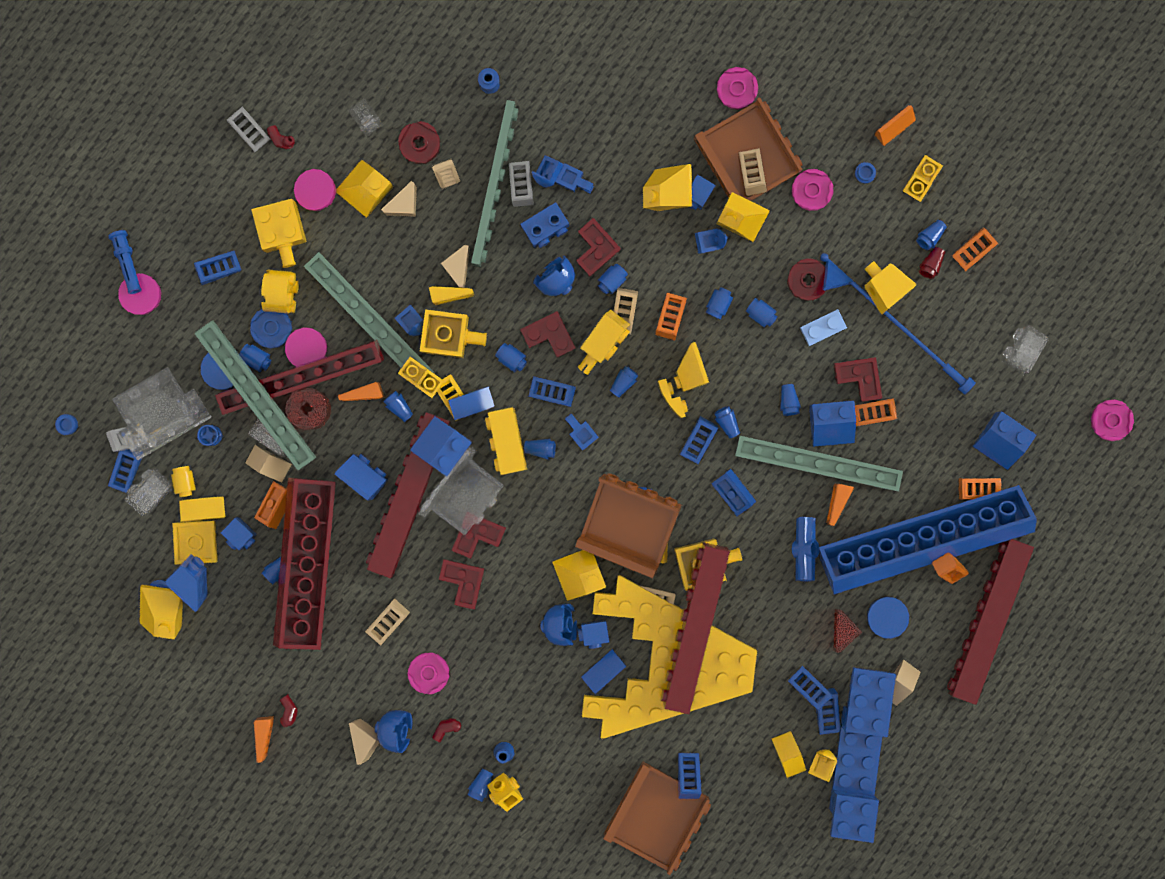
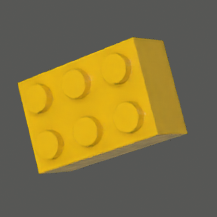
(506, 441)

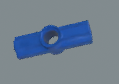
(805, 548)

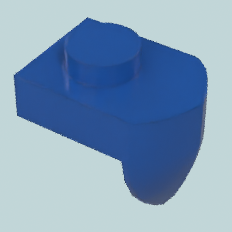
(547, 172)
(710, 240)
(410, 321)

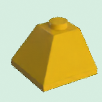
(364, 188)
(668, 188)
(742, 217)
(691, 370)
(579, 574)
(160, 611)

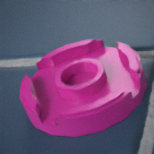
(732, 93)
(314, 190)
(806, 192)
(144, 301)
(305, 346)
(1106, 423)
(433, 668)

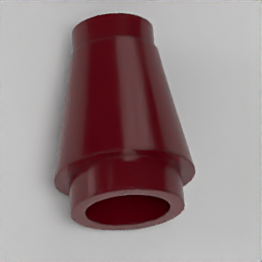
(931, 265)

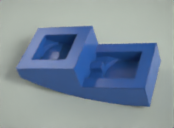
(471, 403)

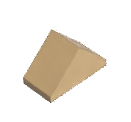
(403, 203)
(457, 265)
(268, 464)
(905, 681)
(363, 739)

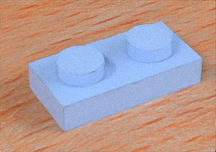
(823, 327)

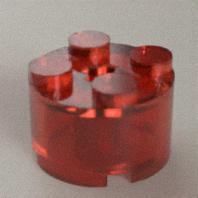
(308, 397)

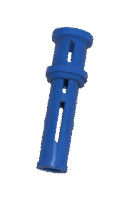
(123, 253)

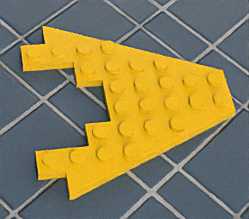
(724, 673)

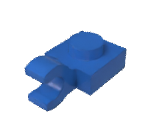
(572, 178)
(582, 434)

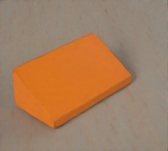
(896, 125)
(273, 506)

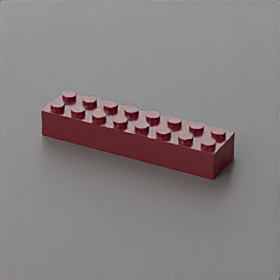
(304, 564)

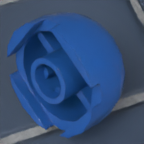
(556, 278)
(559, 625)
(393, 730)

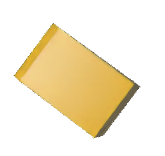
(789, 754)

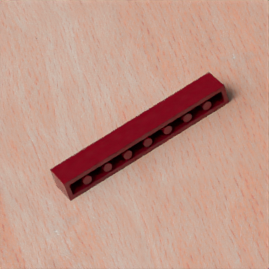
(307, 374)
(402, 509)
(990, 620)
(695, 628)

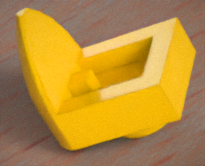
(823, 765)

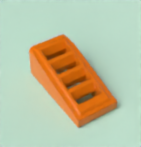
(992, 243)
(664, 332)
(367, 392)
(893, 414)
(963, 487)
(838, 501)
(949, 568)
(262, 730)

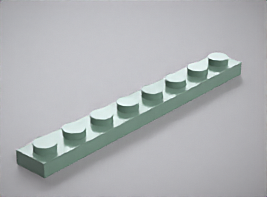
(497, 174)
(361, 311)
(255, 395)
(818, 463)

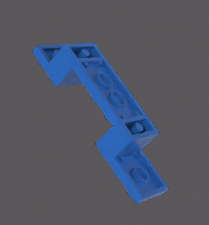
(858, 754)

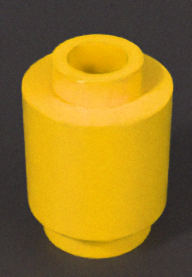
(183, 481)

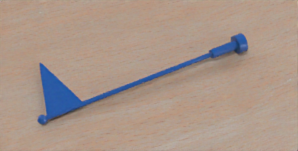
(836, 278)

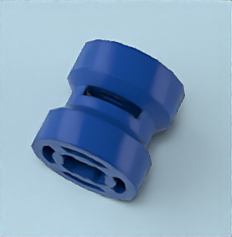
(206, 434)

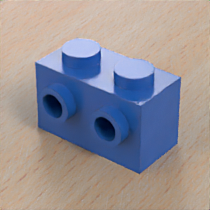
(545, 225)

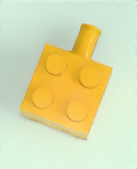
(279, 229)
(448, 334)
(602, 340)
(687, 560)

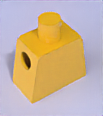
(887, 285)

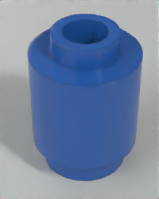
(493, 85)
(612, 279)
(719, 303)
(761, 313)
(255, 357)
(511, 357)

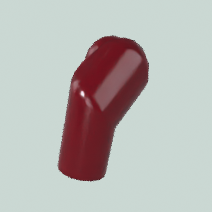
(278, 140)
(290, 711)
(445, 726)

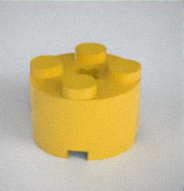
(278, 291)

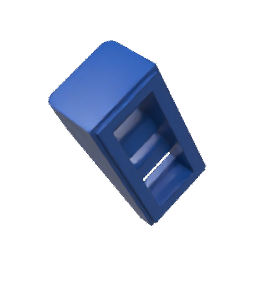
(220, 274)
(568, 397)
(701, 421)
(118, 466)
(798, 675)
(835, 710)
(689, 793)

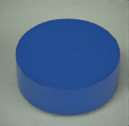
(66, 424)

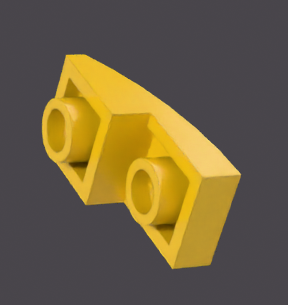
(922, 178)
(421, 377)
(679, 407)
(202, 509)

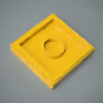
(195, 539)

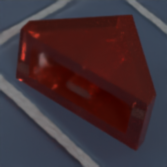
(844, 631)

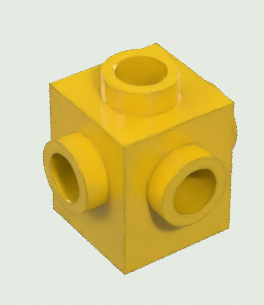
(505, 792)

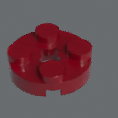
(416, 131)
(801, 289)

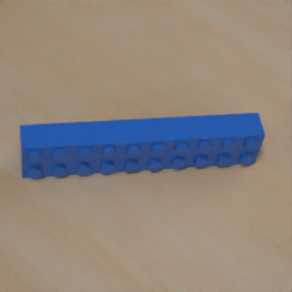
(927, 538)

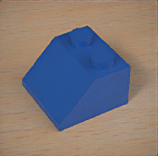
(833, 423)
(1004, 440)
(440, 446)
(362, 477)
(190, 582)

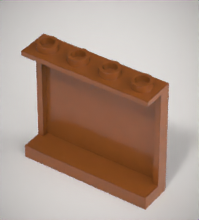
(747, 131)
(629, 525)
(655, 820)

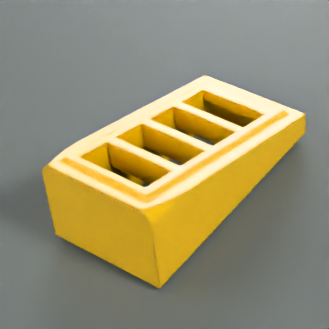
(447, 294)
(447, 380)

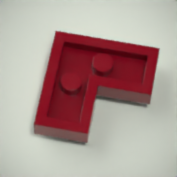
(601, 249)
(550, 329)
(865, 373)
(485, 531)
(467, 577)

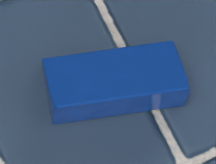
(733, 492)
(603, 671)

